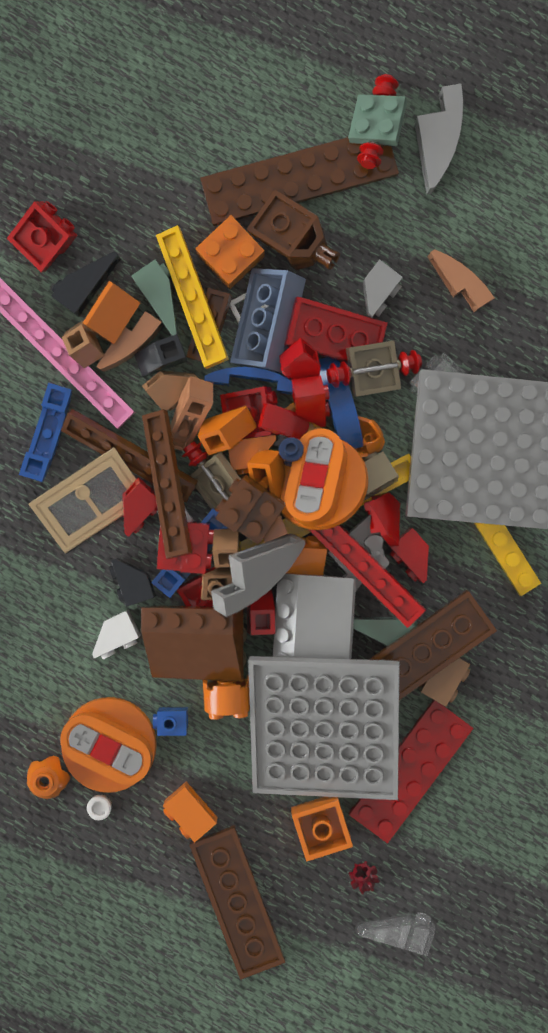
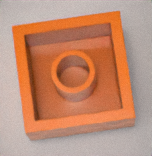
(230, 252)
(321, 827)

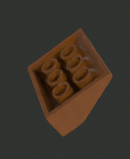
(193, 642)

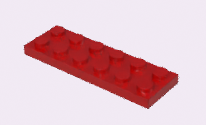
(420, 761)

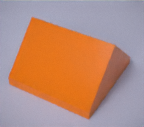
(111, 313)

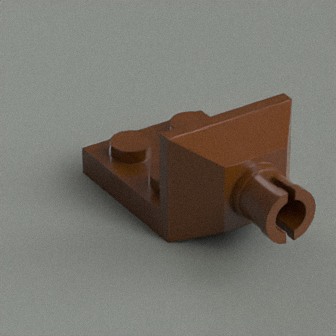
(292, 232)

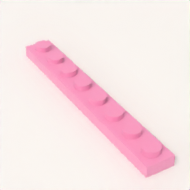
(53, 348)

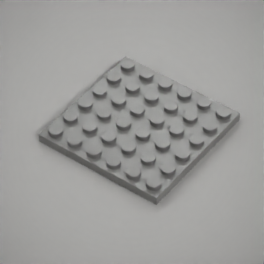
(479, 450)
(324, 727)

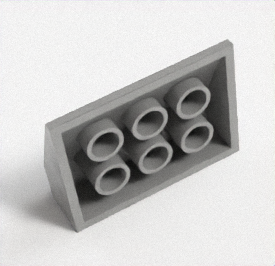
(314, 616)

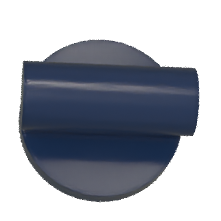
(291, 450)

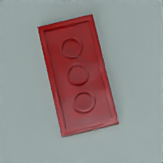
(331, 328)

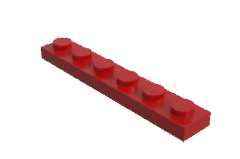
(371, 574)

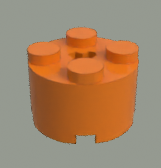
(226, 698)

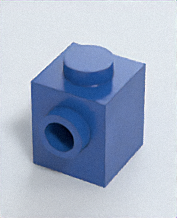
(171, 721)

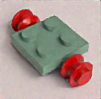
(377, 120)

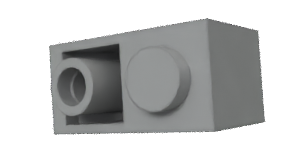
(378, 286)

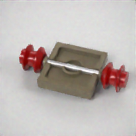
(373, 368)
(213, 475)

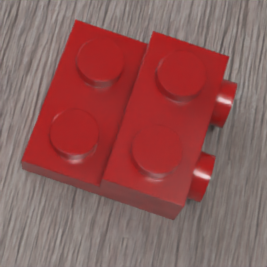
(42, 235)
(254, 401)
(192, 563)

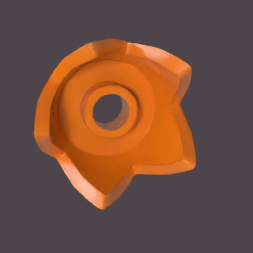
(372, 437)
(50, 769)

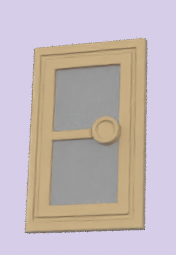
(85, 500)

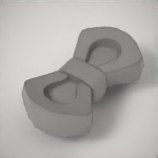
(374, 543)

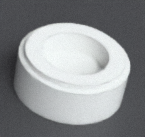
(99, 807)

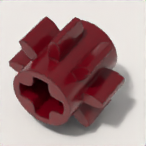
(357, 877)

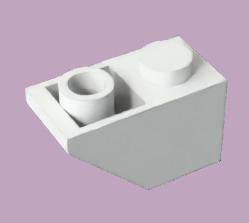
(116, 632)

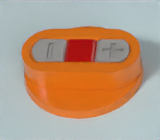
(324, 483)
(108, 744)

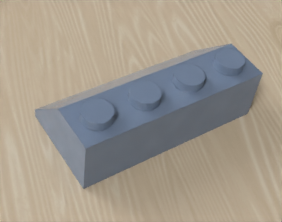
(262, 330)

